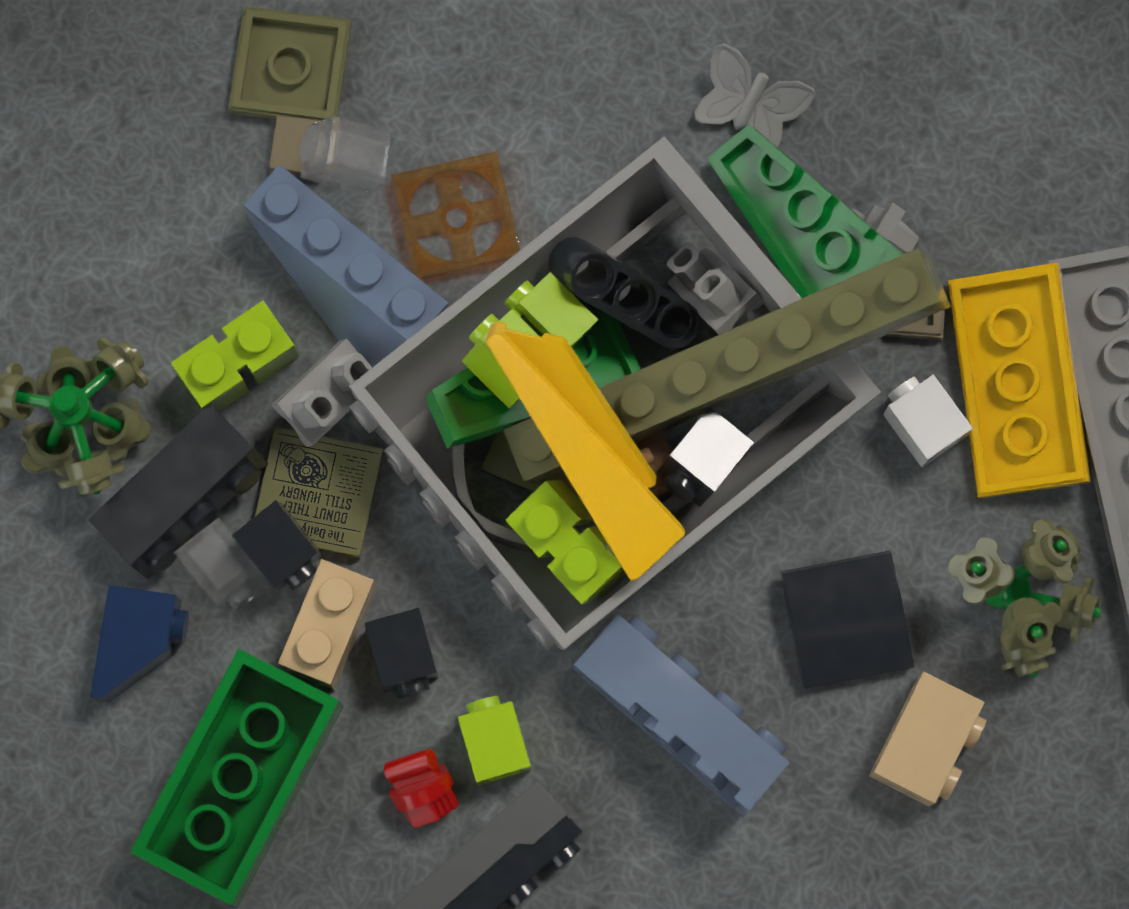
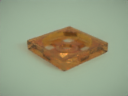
(428, 266)

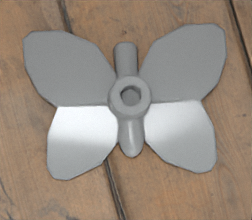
(746, 102)

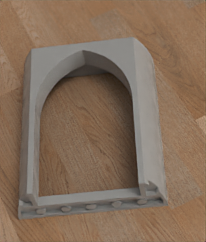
(619, 221)

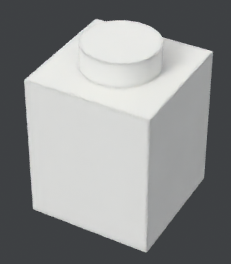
(926, 419)

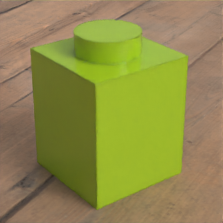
(493, 740)

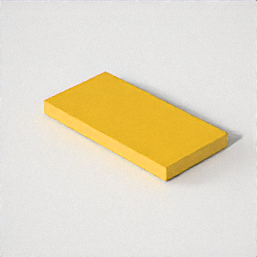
(1019, 381)

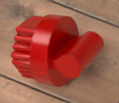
(421, 787)

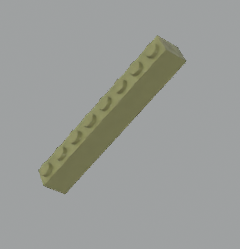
(755, 354)

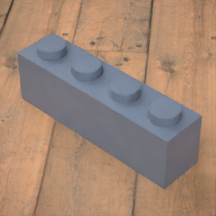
(340, 269)
(681, 714)

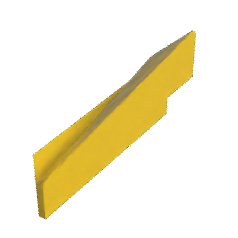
(588, 445)

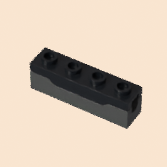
(501, 857)

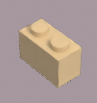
(327, 624)
(928, 740)

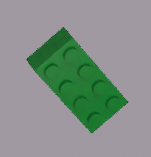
(237, 778)

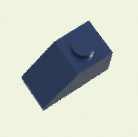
(135, 638)

